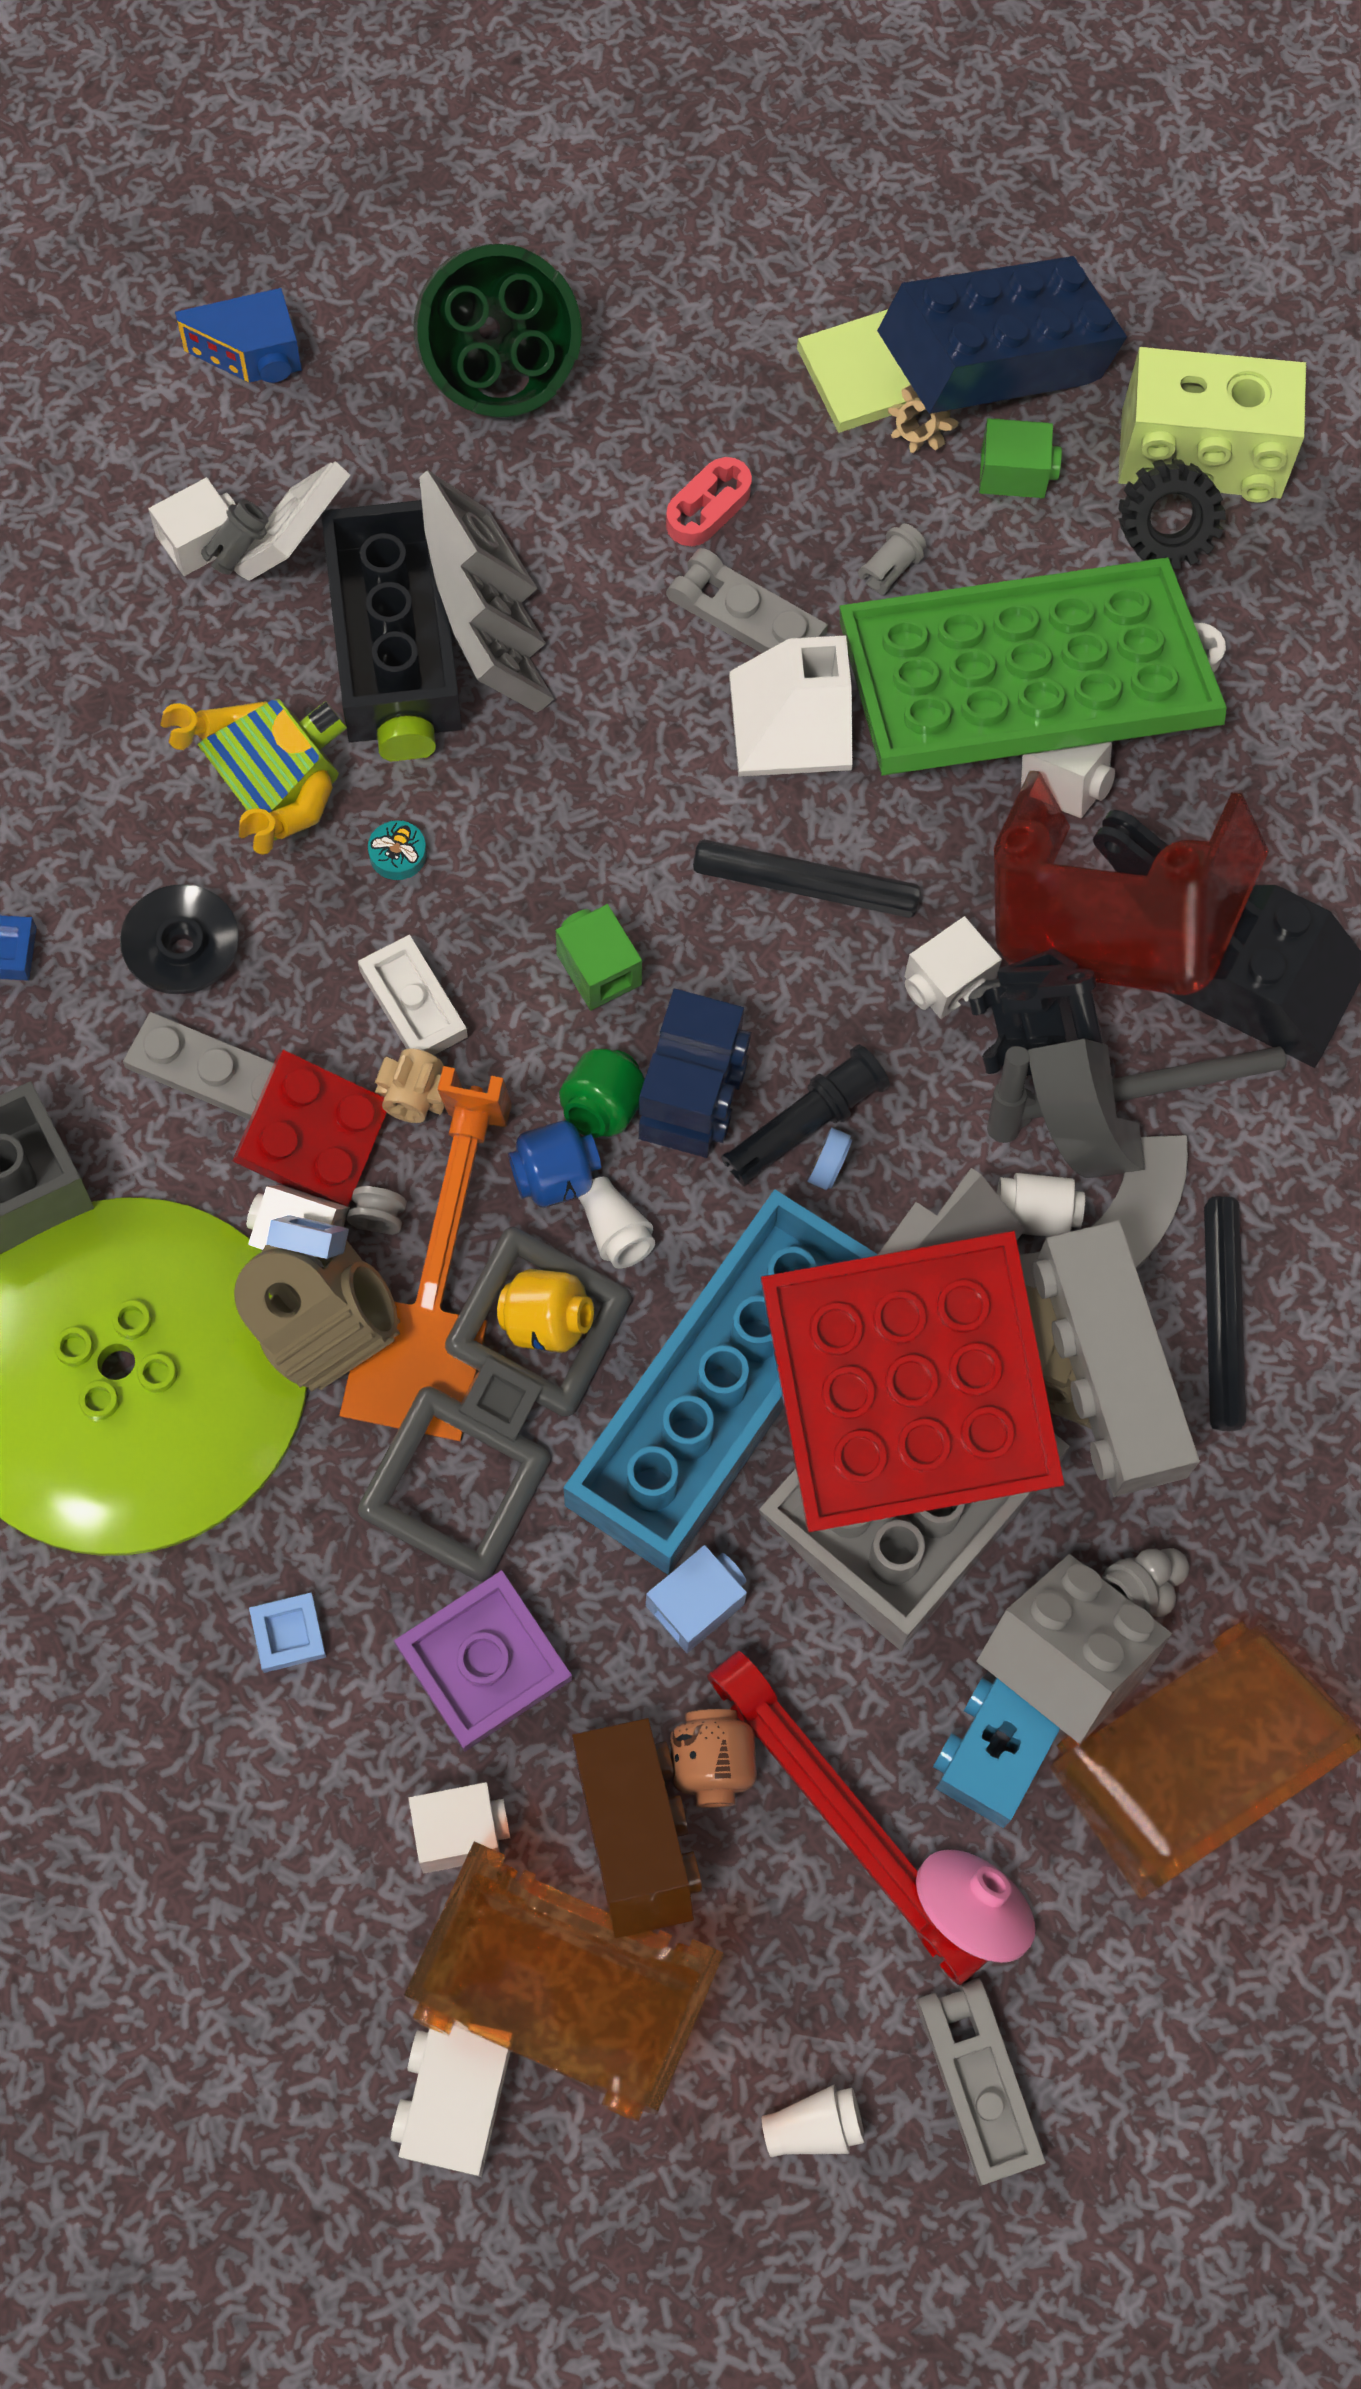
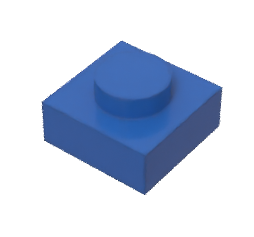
(16, 947)

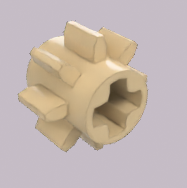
(909, 428)
(410, 1085)

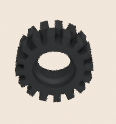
(1154, 485)

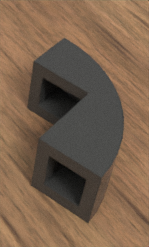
(1080, 1109)

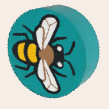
(397, 850)

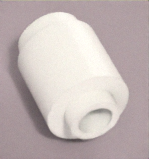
(1043, 1203)

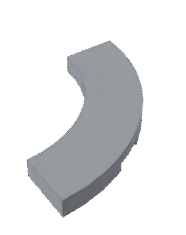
(1144, 1200)

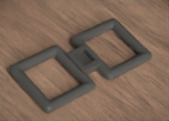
(494, 1406)

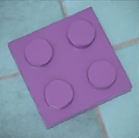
(483, 1660)

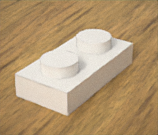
(412, 997)

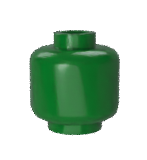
(602, 1092)

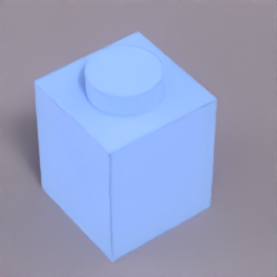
(697, 1597)

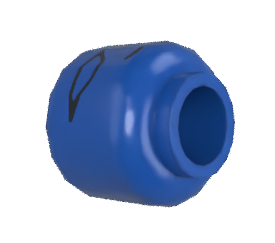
(554, 1164)

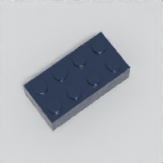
(1000, 333)

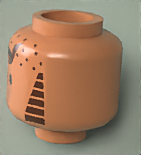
(713, 1757)

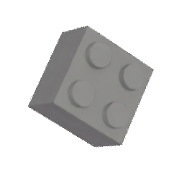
(1073, 1647)

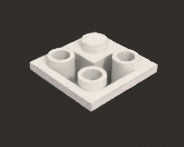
(794, 708)

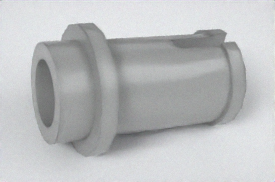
(901, 548)

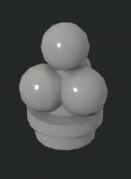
(1150, 1579)

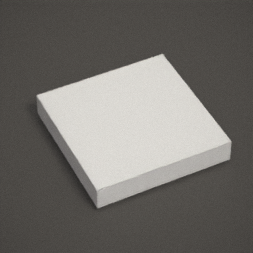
(292, 520)

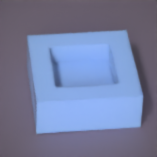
(307, 1236)
(287, 1632)

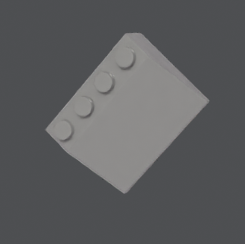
(900, 1565)

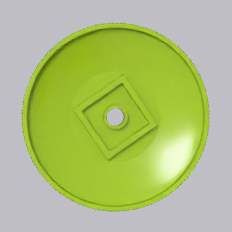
(176, 1439)

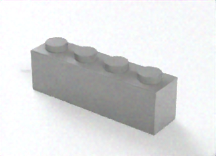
(1115, 1359)

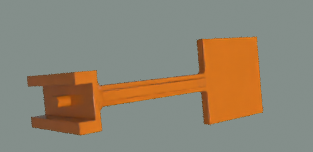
(388, 1381)

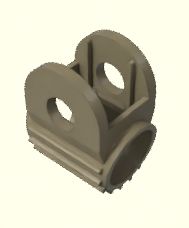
(316, 1317)

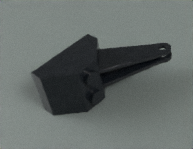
(1284, 966)

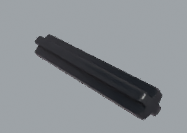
(806, 878)
(1224, 1314)

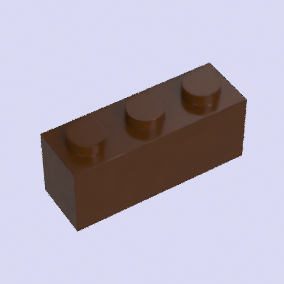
(636, 1827)

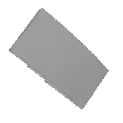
(483, 592)

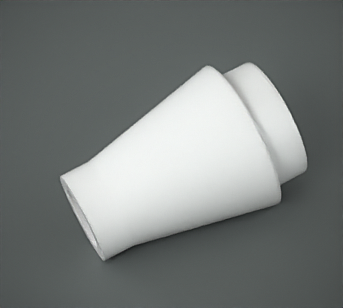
(617, 1225)
(816, 2125)

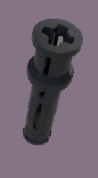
(827, 1100)

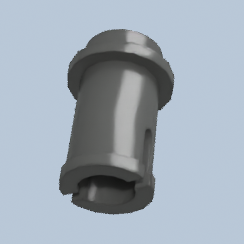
(235, 536)

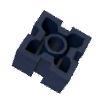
(694, 1074)

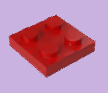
(311, 1130)

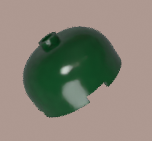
(534, 321)

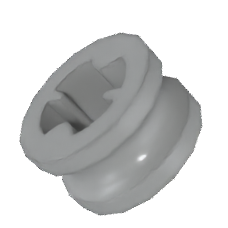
(376, 1210)

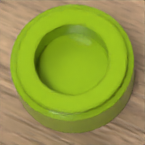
(406, 738)

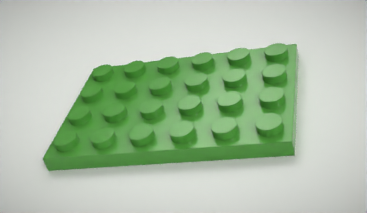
(1029, 666)

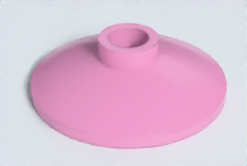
(975, 1906)

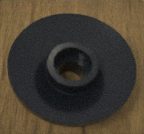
(174, 915)

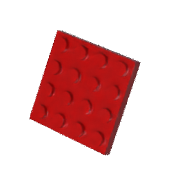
(911, 1381)

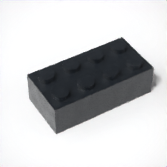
(388, 620)

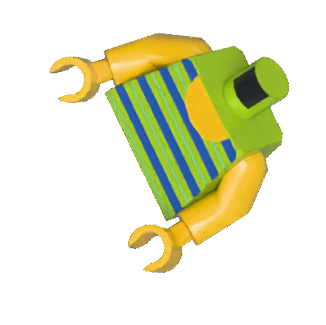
(266, 761)

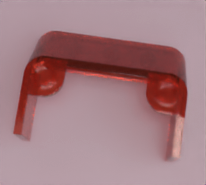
(1127, 928)

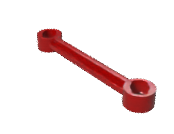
(759, 1707)

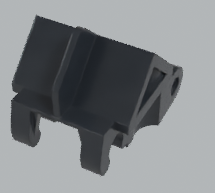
(1038, 1005)

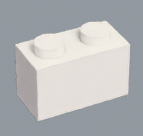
(452, 2100)

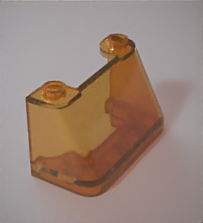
(1205, 1757)
(558, 1986)

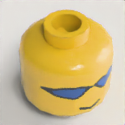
(545, 1310)

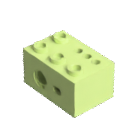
(1219, 412)

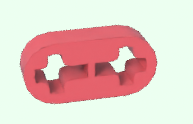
(701, 493)

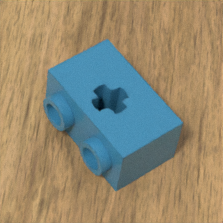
(990, 1783)

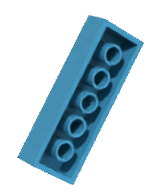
(703, 1395)

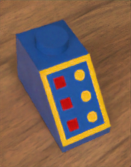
(243, 336)

